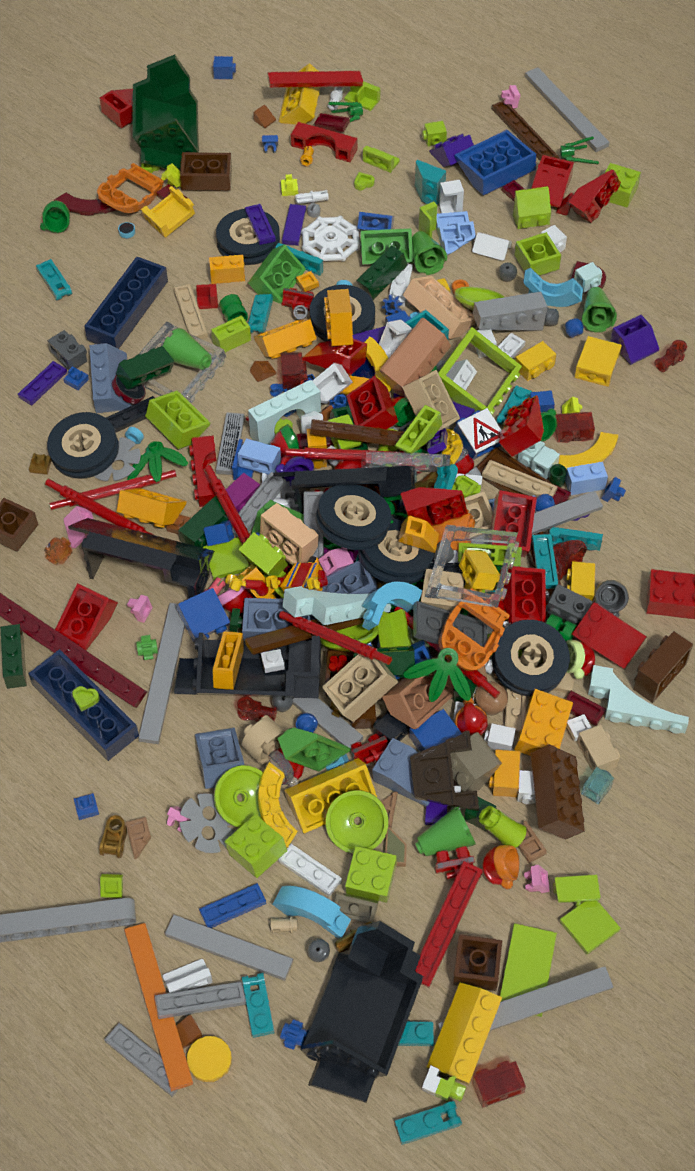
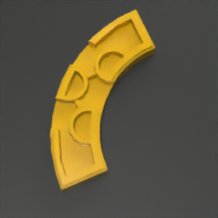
(377, 358)
(454, 446)
(597, 453)
(269, 803)

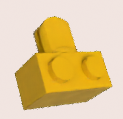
(478, 570)

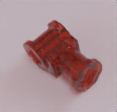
(673, 355)
(255, 710)

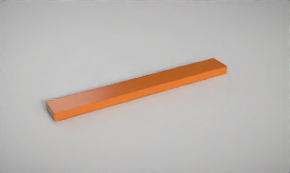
(164, 1029)

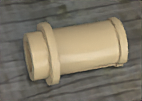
(284, 925)

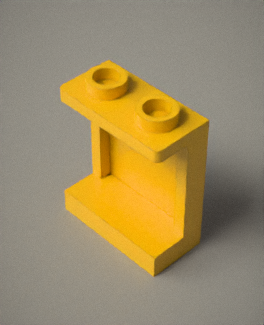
(169, 213)
(597, 361)

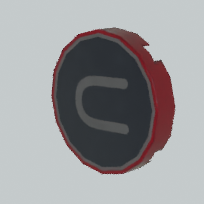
(132, 395)

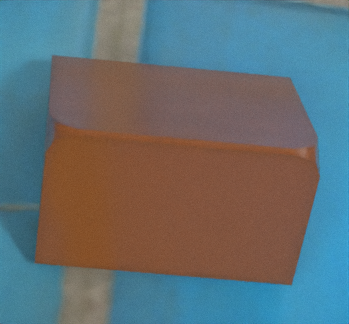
(264, 116)
(262, 370)
(188, 1031)

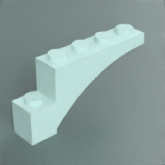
(325, 606)
(628, 707)

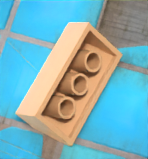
(430, 295)

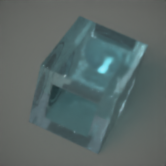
(597, 785)

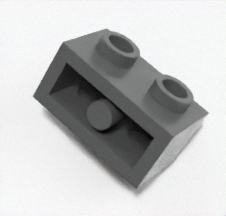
(67, 350)
(568, 605)

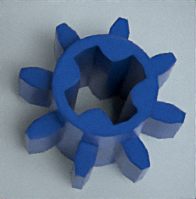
(387, 306)
(339, 401)
(293, 1034)

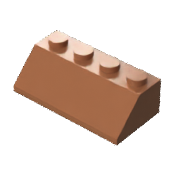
(415, 356)
(410, 699)

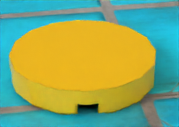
(209, 1059)

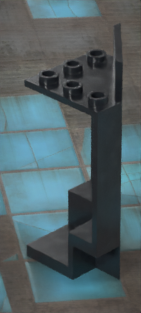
(390, 480)
(180, 561)
(297, 679)
(363, 1012)

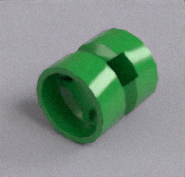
(232, 307)
(566, 627)

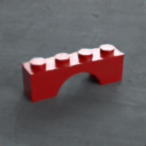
(308, 135)
(204, 454)

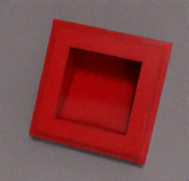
(565, 206)

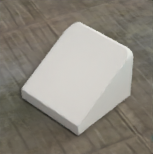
(306, 420)

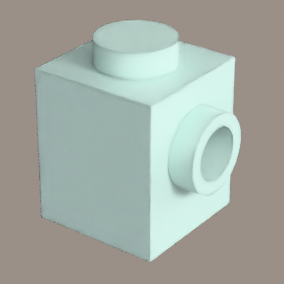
(588, 276)
(526, 456)
(544, 460)

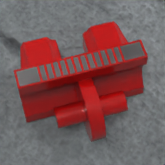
(294, 298)
(370, 751)
(444, 864)

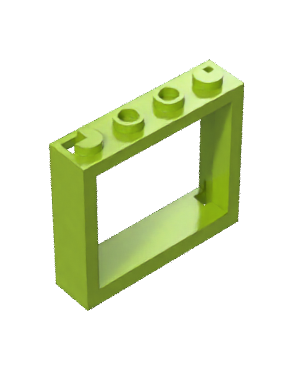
(493, 352)

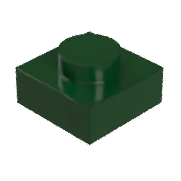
(236, 620)

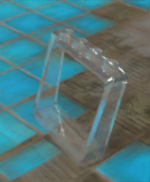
(198, 382)
(421, 461)
(459, 533)

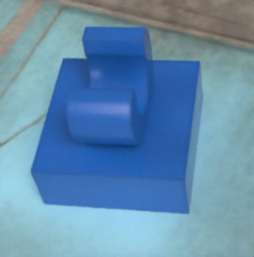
(270, 140)
(75, 378)
(613, 490)
(86, 806)

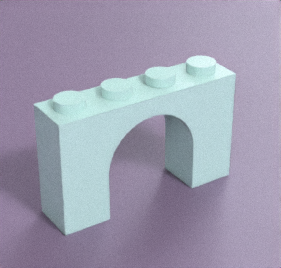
(264, 416)

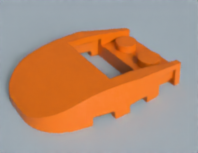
(118, 200)
(471, 654)

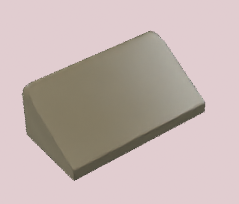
(357, 907)

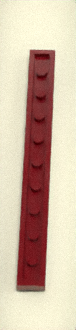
(79, 656)

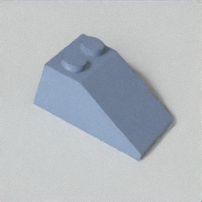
(351, 580)
(217, 754)
(395, 771)

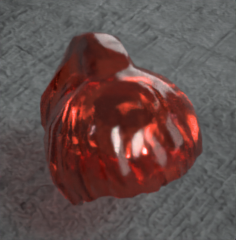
(566, 553)

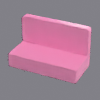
(74, 516)

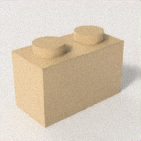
(597, 748)

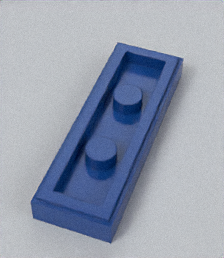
(232, 906)

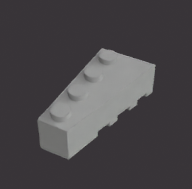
(511, 312)

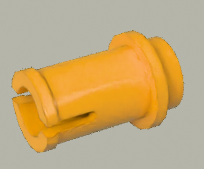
(306, 159)

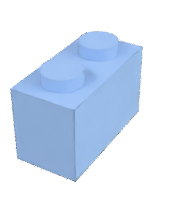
(259, 456)
(586, 478)

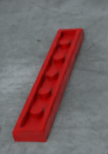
(315, 79)
(447, 922)

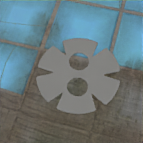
(126, 456)
(193, 828)

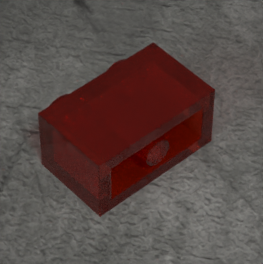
(293, 369)
(574, 427)
(498, 1083)

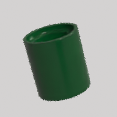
(557, 475)

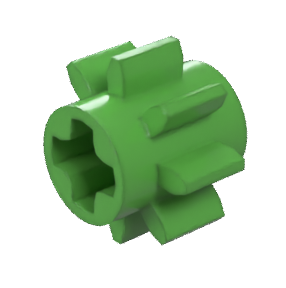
(147, 647)

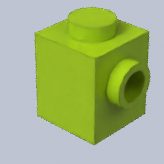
(434, 133)

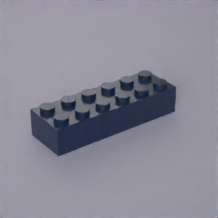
(126, 303)
(102, 724)

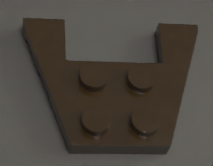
(434, 774)

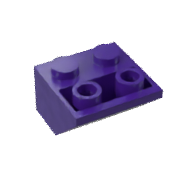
(445, 151)
(636, 339)

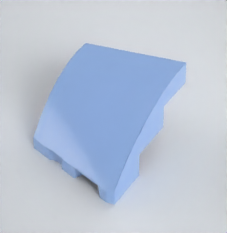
(454, 230)

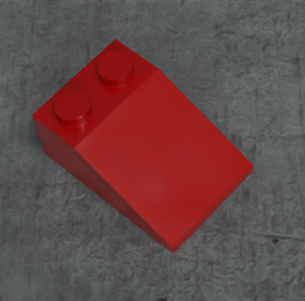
(525, 594)
(85, 615)
(609, 635)

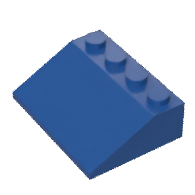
(496, 161)

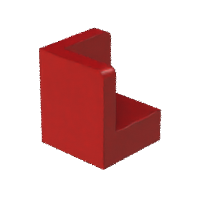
(207, 296)

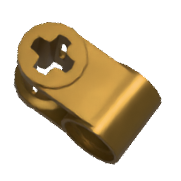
(113, 841)

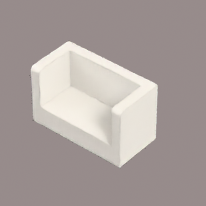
(451, 197)
(394, 335)
(332, 382)

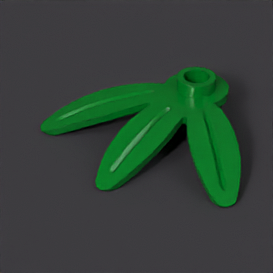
(153, 455)
(440, 678)

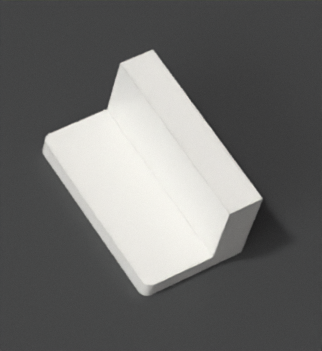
(491, 246)
(462, 373)
(188, 977)

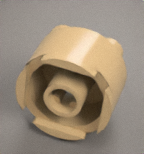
(262, 739)

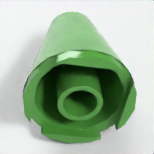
(427, 253)
(598, 311)
(186, 350)
(446, 834)

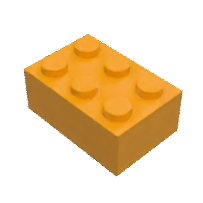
(338, 317)
(543, 722)

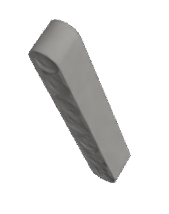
(67, 919)

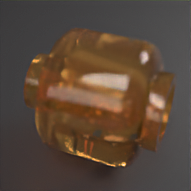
(58, 550)

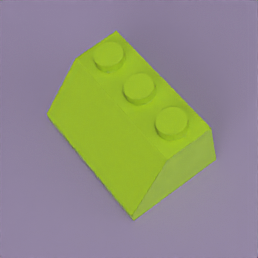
(176, 418)

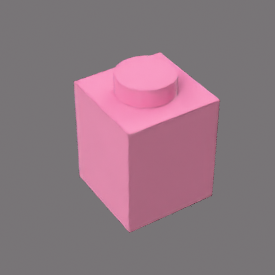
(335, 560)

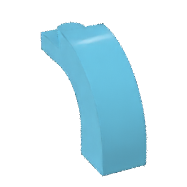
(554, 294)
(393, 593)
(311, 905)

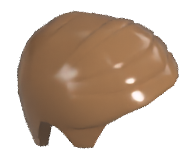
(488, 703)

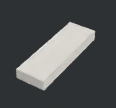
(310, 870)

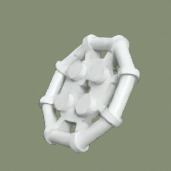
(334, 245)

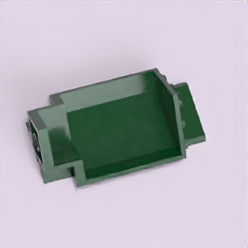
(165, 114)

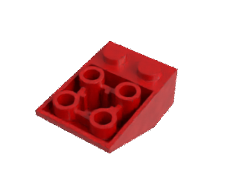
(118, 106)
(556, 175)
(594, 195)
(348, 356)
(522, 427)
(434, 504)

